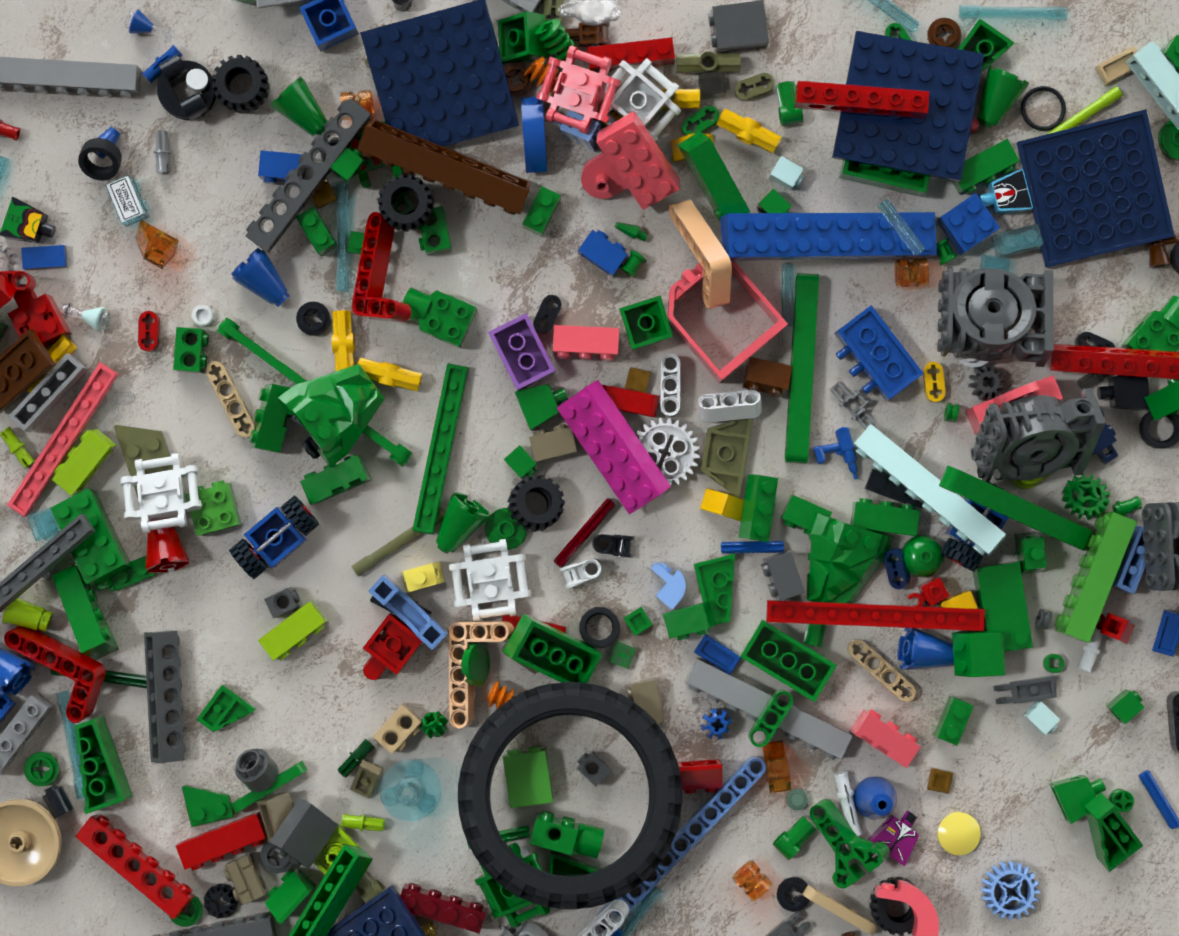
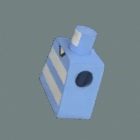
(587, 140)

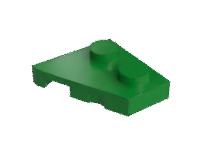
(224, 709)

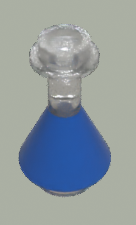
(139, 23)

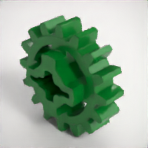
(1084, 505)

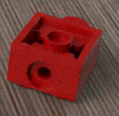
(36, 314)
(390, 647)

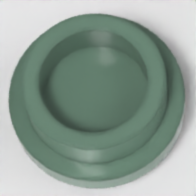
(796, 799)

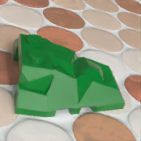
(334, 409)
(842, 559)

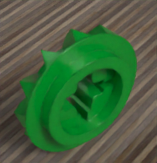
(34, 776)
(186, 919)

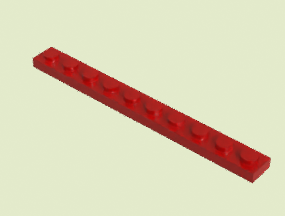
(875, 615)

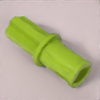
(363, 822)

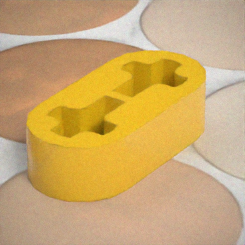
(928, 382)

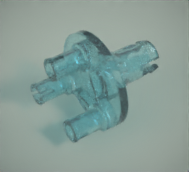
(420, 780)

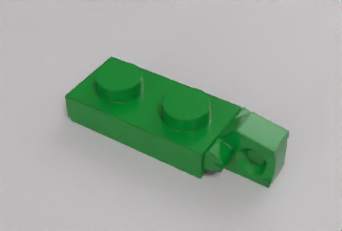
(128, 577)

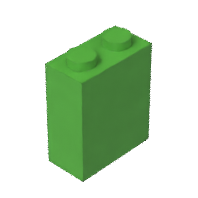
(527, 777)

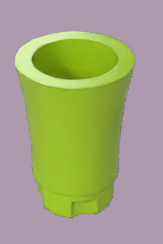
(27, 615)

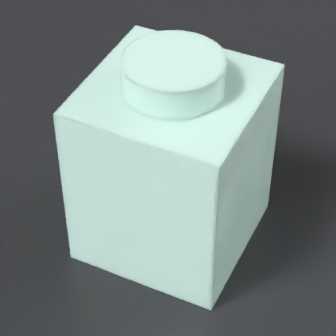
(787, 173)
(1041, 717)

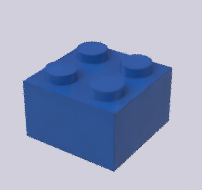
(328, 22)
(968, 224)

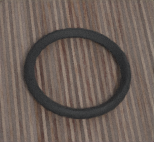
(1044, 88)

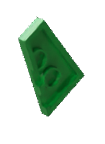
(715, 585)

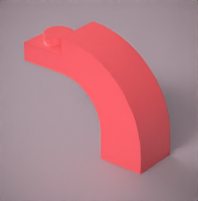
(925, 915)

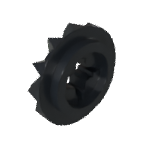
(309, 309)
(786, 901)
(212, 906)

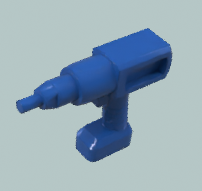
(844, 447)

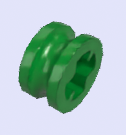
(951, 412)
(1052, 669)

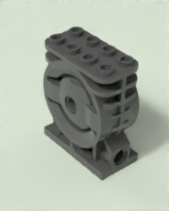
(1006, 294)
(1037, 437)
(1161, 545)

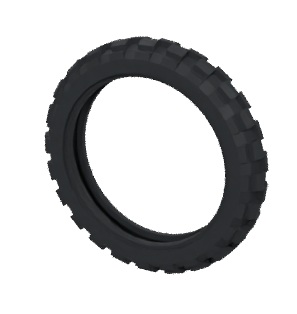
(663, 806)

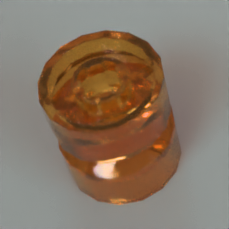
(363, 98)
(911, 272)
(751, 879)

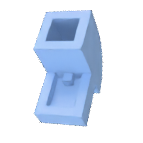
(674, 587)

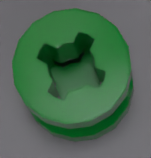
(1124, 803)

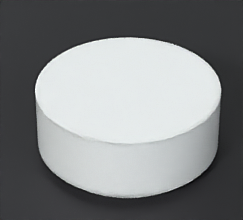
(196, 80)
(202, 315)

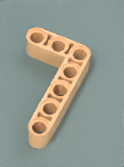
(707, 250)
(455, 683)

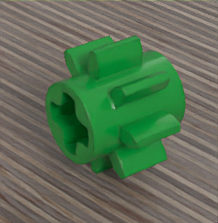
(434, 724)

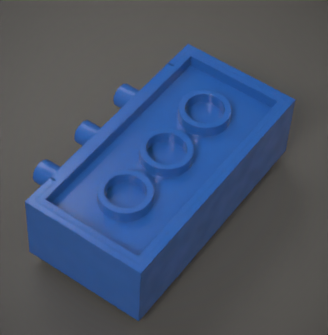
(877, 354)

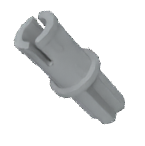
(162, 152)

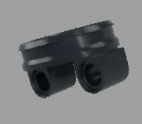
(174, 72)

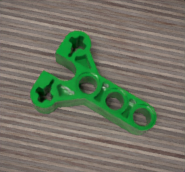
(860, 848)

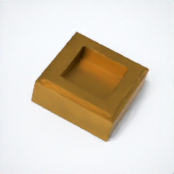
(324, 195)
(637, 380)
(939, 780)

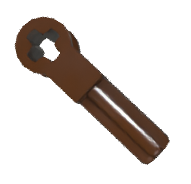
(590, 35)

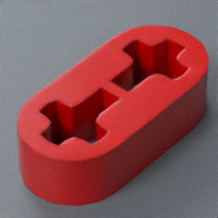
(143, 331)

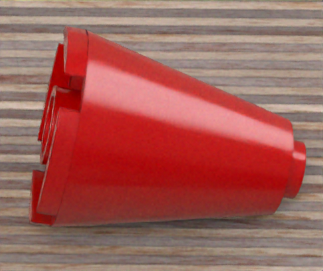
(164, 550)

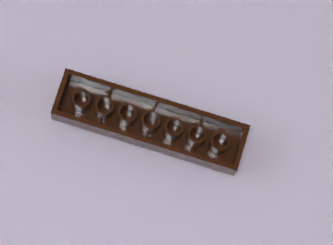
(444, 166)

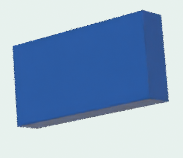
(44, 257)
(1167, 634)
(717, 654)

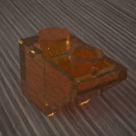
(155, 244)
(776, 767)

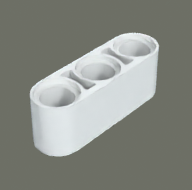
(665, 375)
(730, 406)

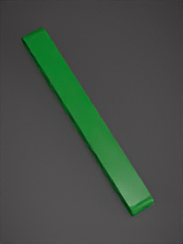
(802, 368)
(1015, 508)

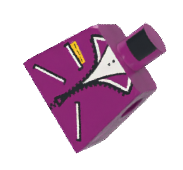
(897, 836)

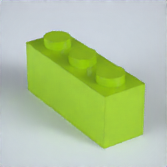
(83, 461)
(293, 631)

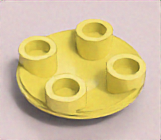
(959, 833)

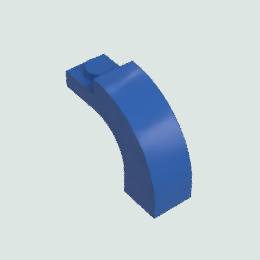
(534, 135)

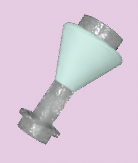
(96, 318)

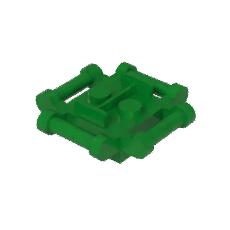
(506, 903)

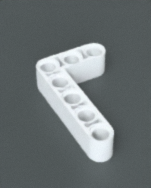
(606, 918)

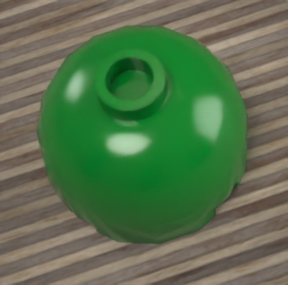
(922, 555)

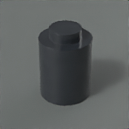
(57, 801)

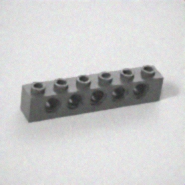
(156, 687)

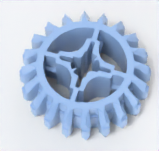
(1005, 897)

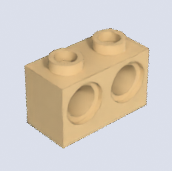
(394, 725)

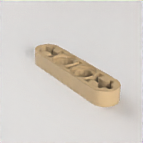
(227, 401)
(879, 672)
(840, 910)

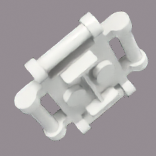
(643, 96)
(161, 493)
(489, 580)

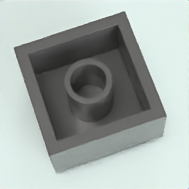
(782, 575)

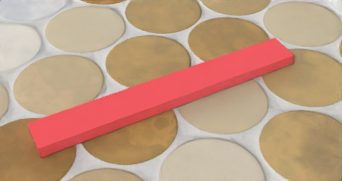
(63, 439)

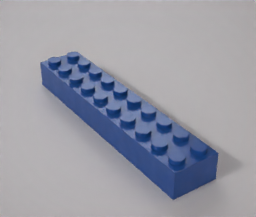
(823, 236)

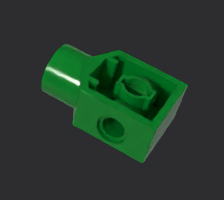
(440, 315)
(1157, 329)
(572, 839)

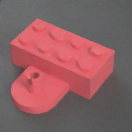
(631, 162)
(1042, 387)

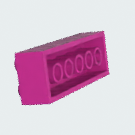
(613, 447)

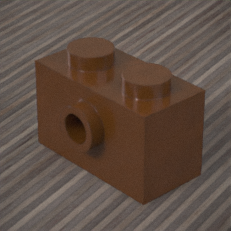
(767, 377)

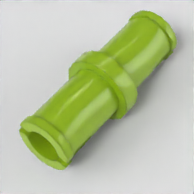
(17, 447)

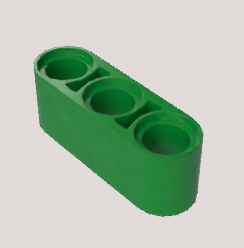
(771, 707)

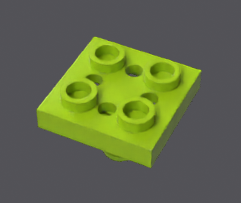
(327, 856)

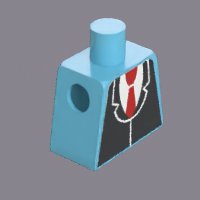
(1008, 194)

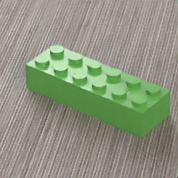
(1095, 576)

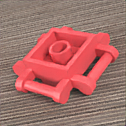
(579, 89)

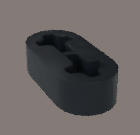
(543, 311)
(1094, 339)

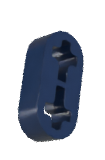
(896, 568)

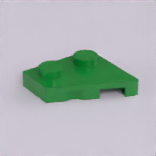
(206, 806)

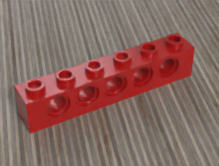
(861, 99)
(1115, 361)
(90, 837)

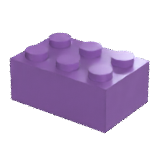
(522, 352)

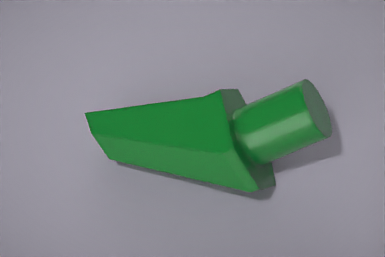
(631, 230)

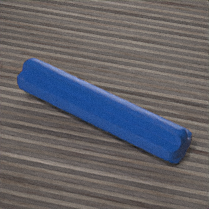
(752, 547)
(1159, 799)

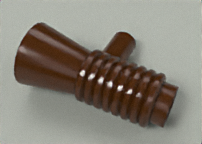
(1157, 254)

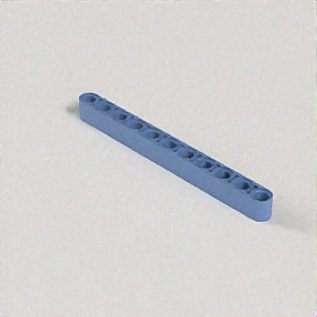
(706, 824)

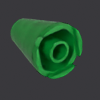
(999, 96)
(300, 107)
(460, 522)

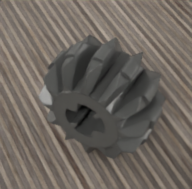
(987, 391)

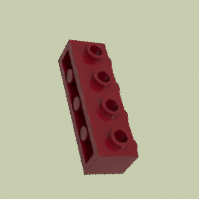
(443, 908)

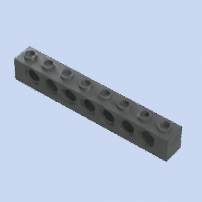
(267, 240)

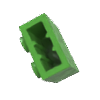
(217, 511)

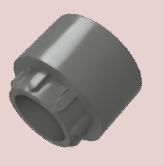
(256, 770)

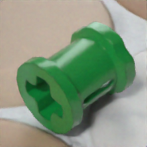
(945, 252)
(633, 264)

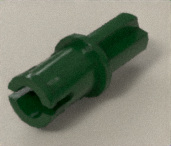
(356, 758)

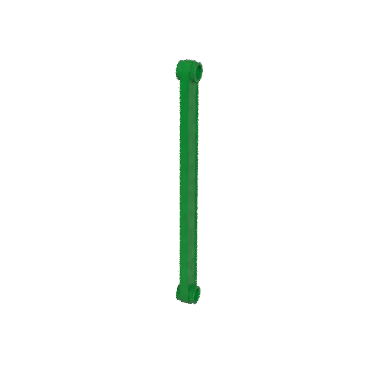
(230, 330)

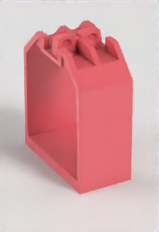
(688, 281)

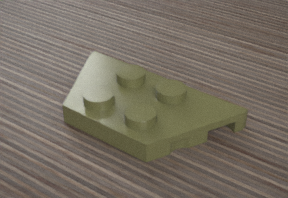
(144, 445)
(727, 453)

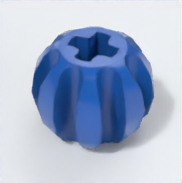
(720, 729)

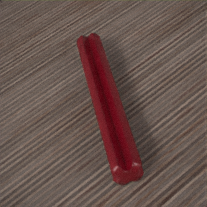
(582, 535)

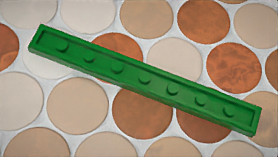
(440, 449)

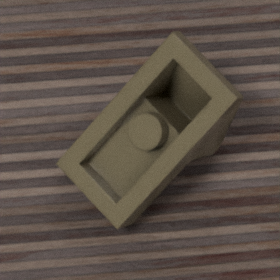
(366, 778)

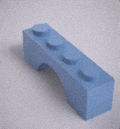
(408, 611)

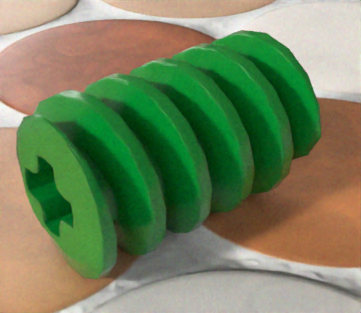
(556, 38)

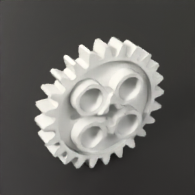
(683, 459)

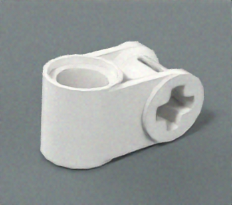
(579, 572)

